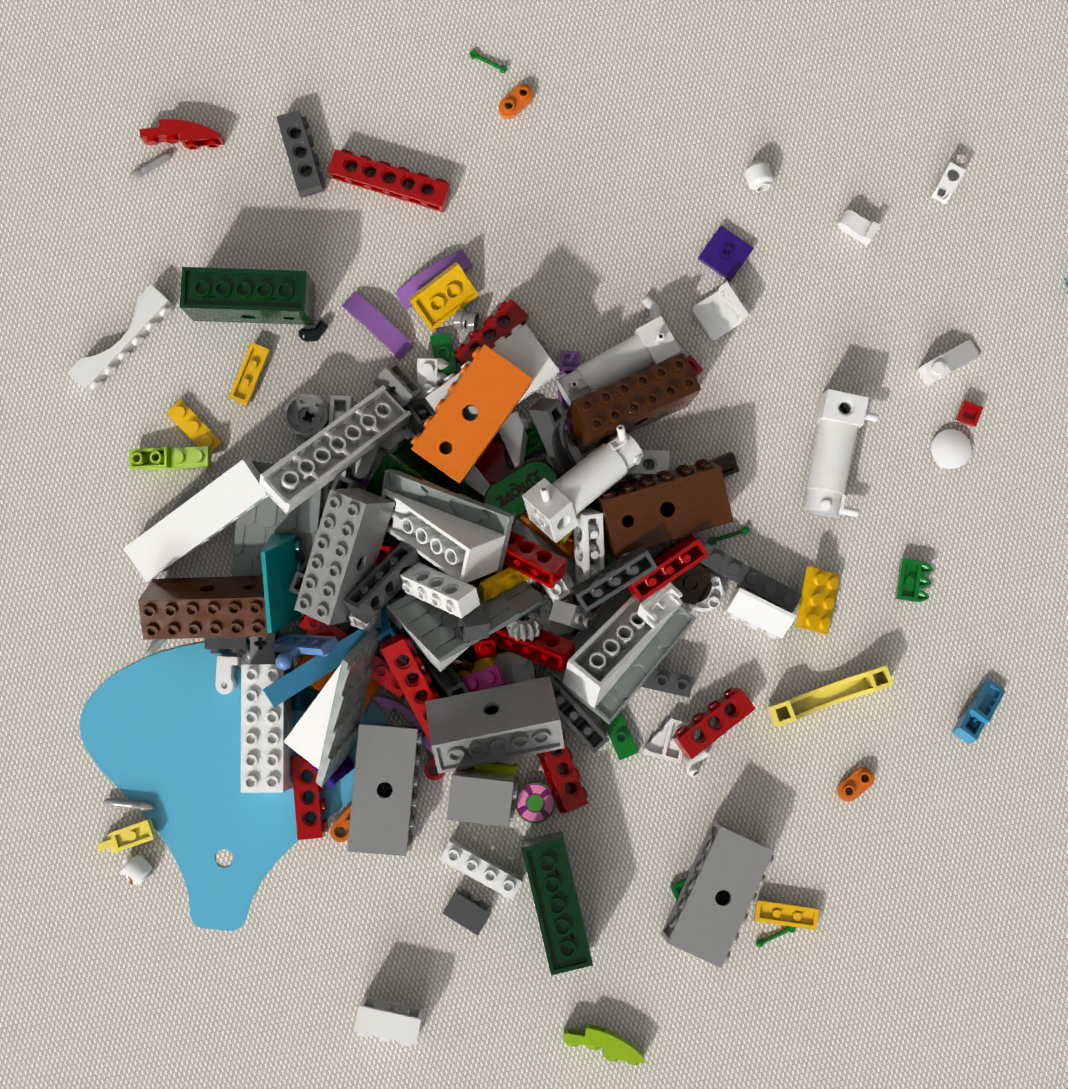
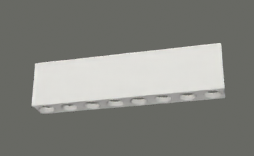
(333, 449)
(197, 520)

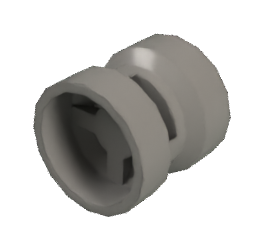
(466, 320)

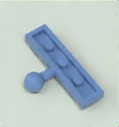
(301, 644)

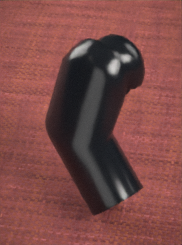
(315, 334)

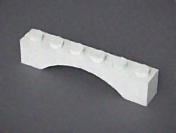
(149, 310)

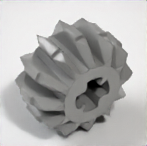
(526, 627)

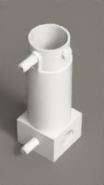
(646, 348)
(834, 452)
(556, 504)

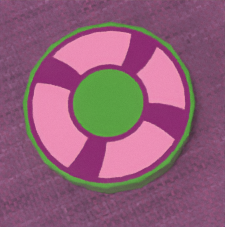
(535, 802)

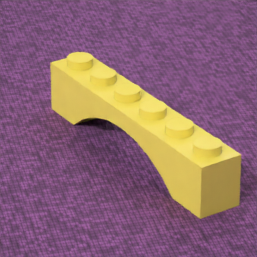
(830, 694)

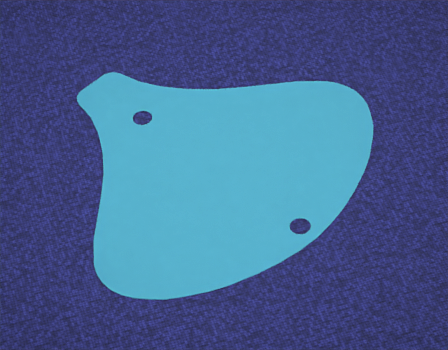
(178, 745)

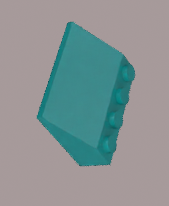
(279, 567)

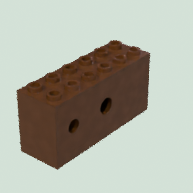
(632, 402)
(693, 503)
(203, 608)

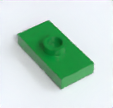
(443, 349)
(621, 737)

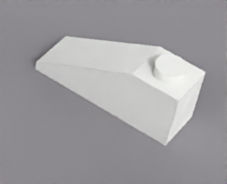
(948, 362)
(515, 438)

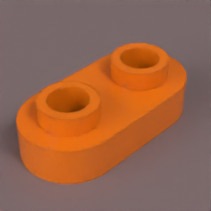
(516, 100)
(855, 783)
(343, 821)

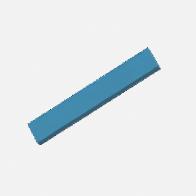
(312, 670)

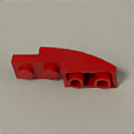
(189, 133)

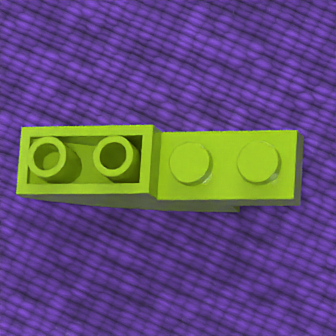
(170, 458)
(613, 1045)

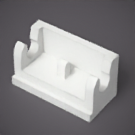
(660, 605)

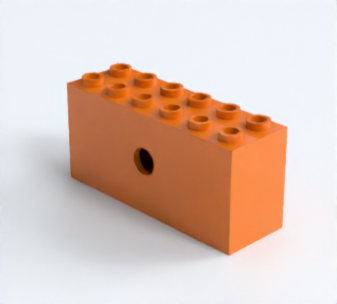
(451, 439)

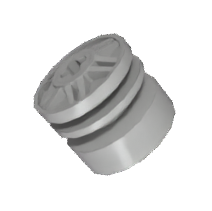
(297, 415)

